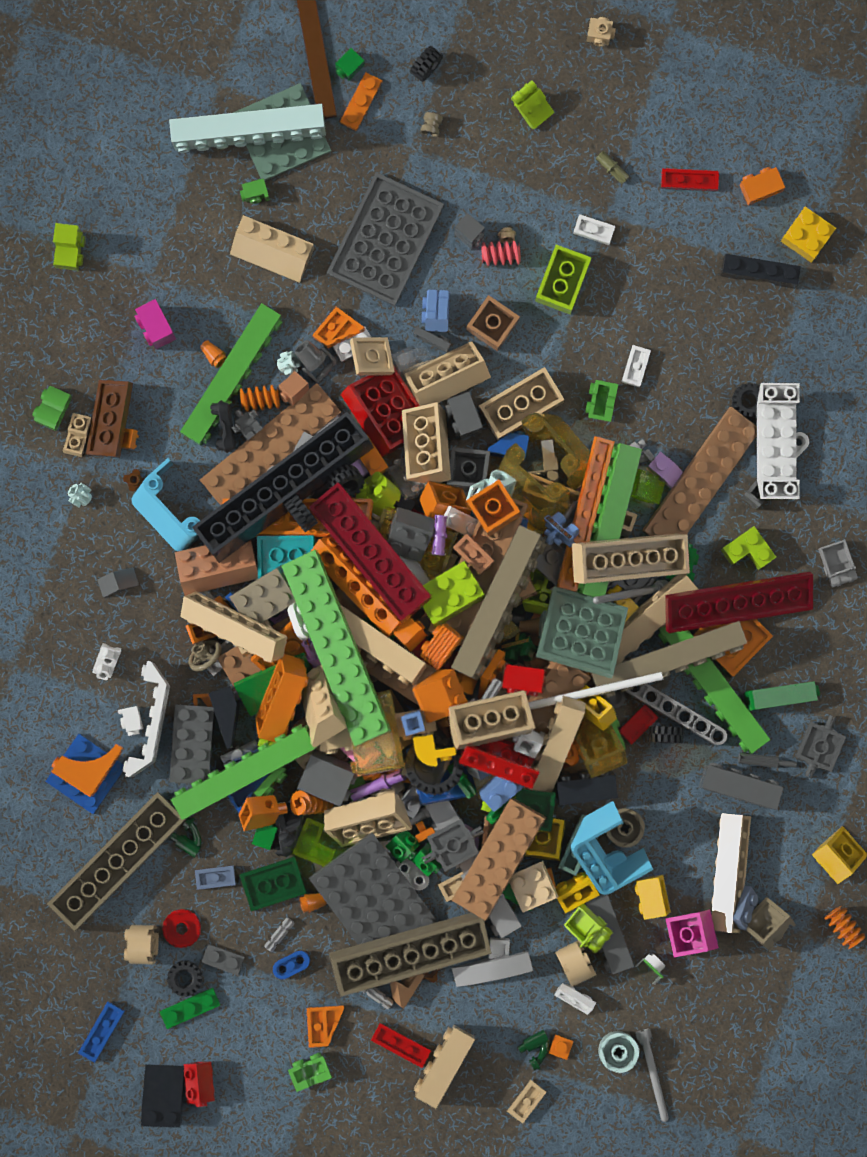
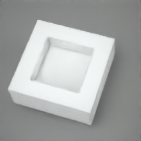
(499, 947)

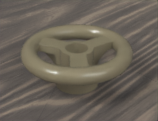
(201, 652)

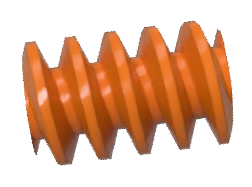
(260, 398)
(305, 803)
(845, 926)

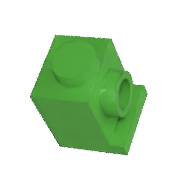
(254, 191)

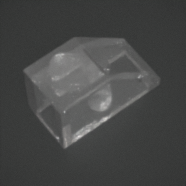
(412, 357)

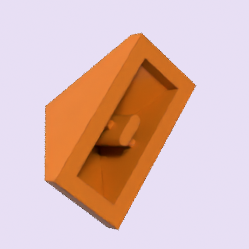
(198, 635)

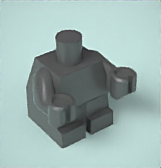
(246, 423)

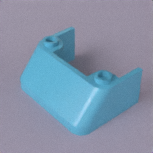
(177, 534)
(610, 870)

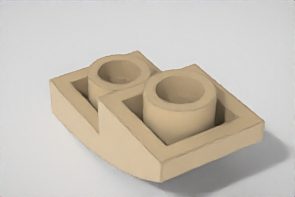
(77, 435)

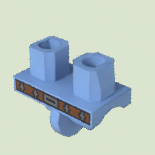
(557, 533)

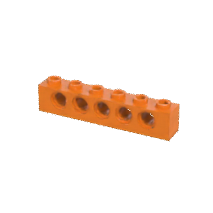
(355, 585)

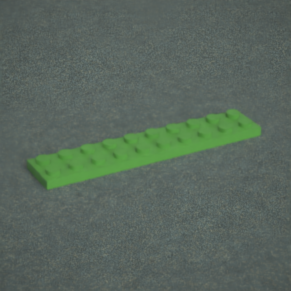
(336, 648)

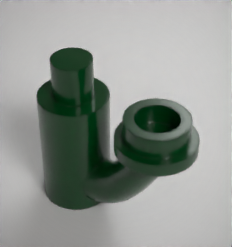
(186, 844)
(533, 1042)

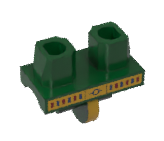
(521, 647)

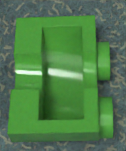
(602, 400)
(309, 1072)

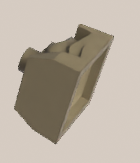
(768, 923)

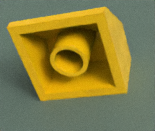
(840, 855)

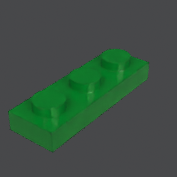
(190, 1008)

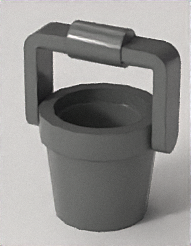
(313, 358)

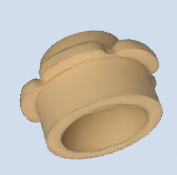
(507, 233)

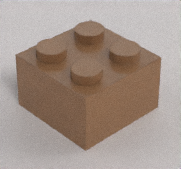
(493, 323)

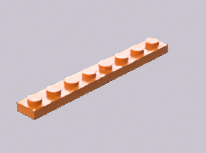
(587, 505)

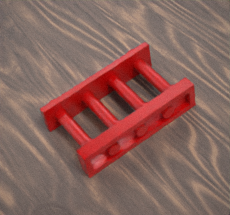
(501, 761)

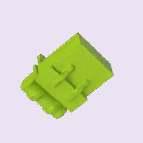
(532, 104)
(588, 928)

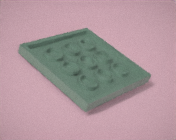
(277, 158)
(582, 632)

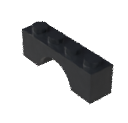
(751, 268)

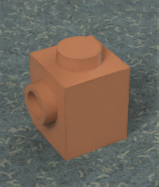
(293, 388)

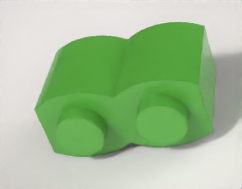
(52, 408)

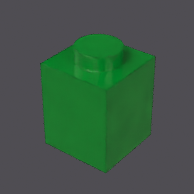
(349, 65)
(265, 836)

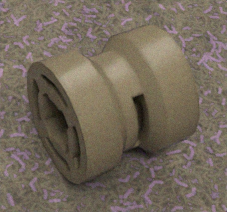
(431, 124)

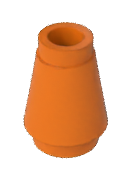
(214, 355)
(312, 902)

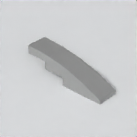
(492, 969)

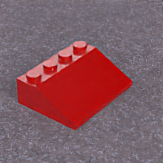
(378, 408)

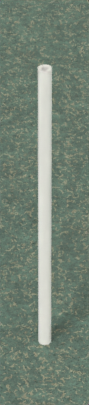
(597, 690)

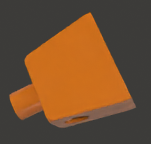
(260, 812)

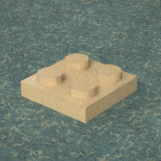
(372, 356)
(533, 887)

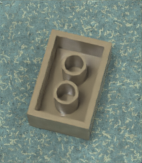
(264, 596)

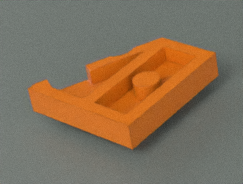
(337, 328)
(492, 671)
(322, 1024)

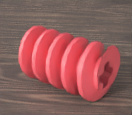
(500, 253)

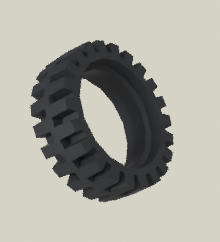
(440, 788)

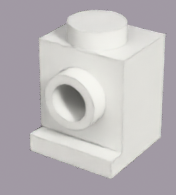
(131, 720)
(529, 743)

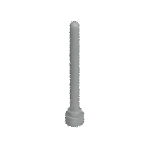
(630, 593)
(644, 1039)

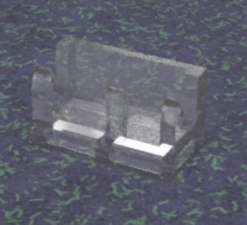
(408, 489)

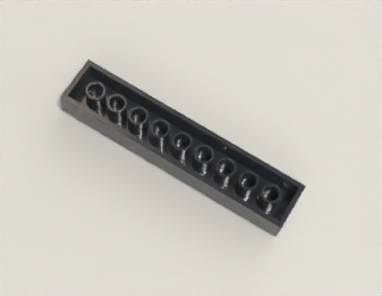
(297, 474)

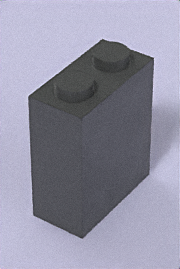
(327, 778)

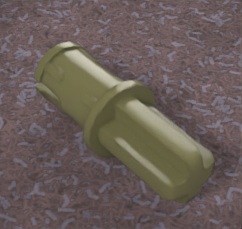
(612, 167)

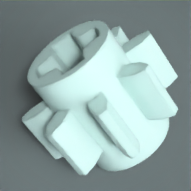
(288, 362)
(79, 495)

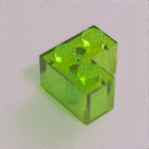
(647, 488)
(309, 845)

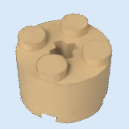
(141, 944)
(575, 963)

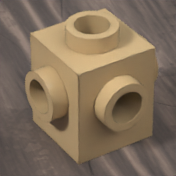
(600, 31)

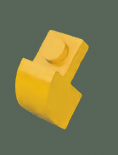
(426, 750)

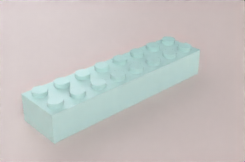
(247, 127)

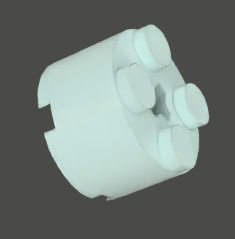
(628, 1056)

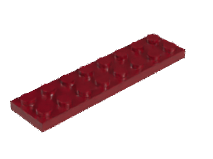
(370, 552)
(739, 602)

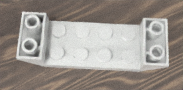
(777, 441)
(157, 712)

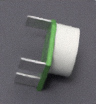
(654, 964)

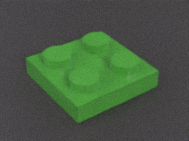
(275, 777)

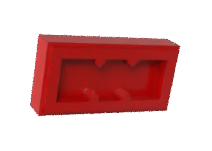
(638, 724)

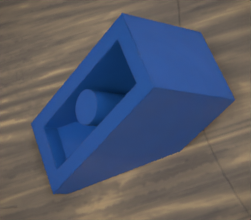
(500, 447)

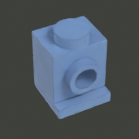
(413, 723)

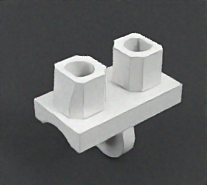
(106, 661)

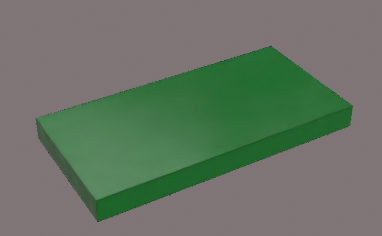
(254, 686)

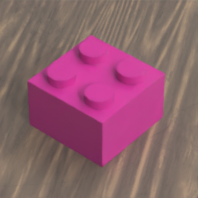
(154, 322)
(692, 933)

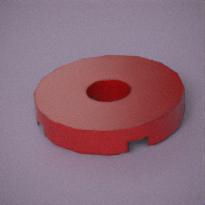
(193, 928)

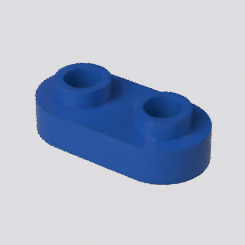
(291, 964)

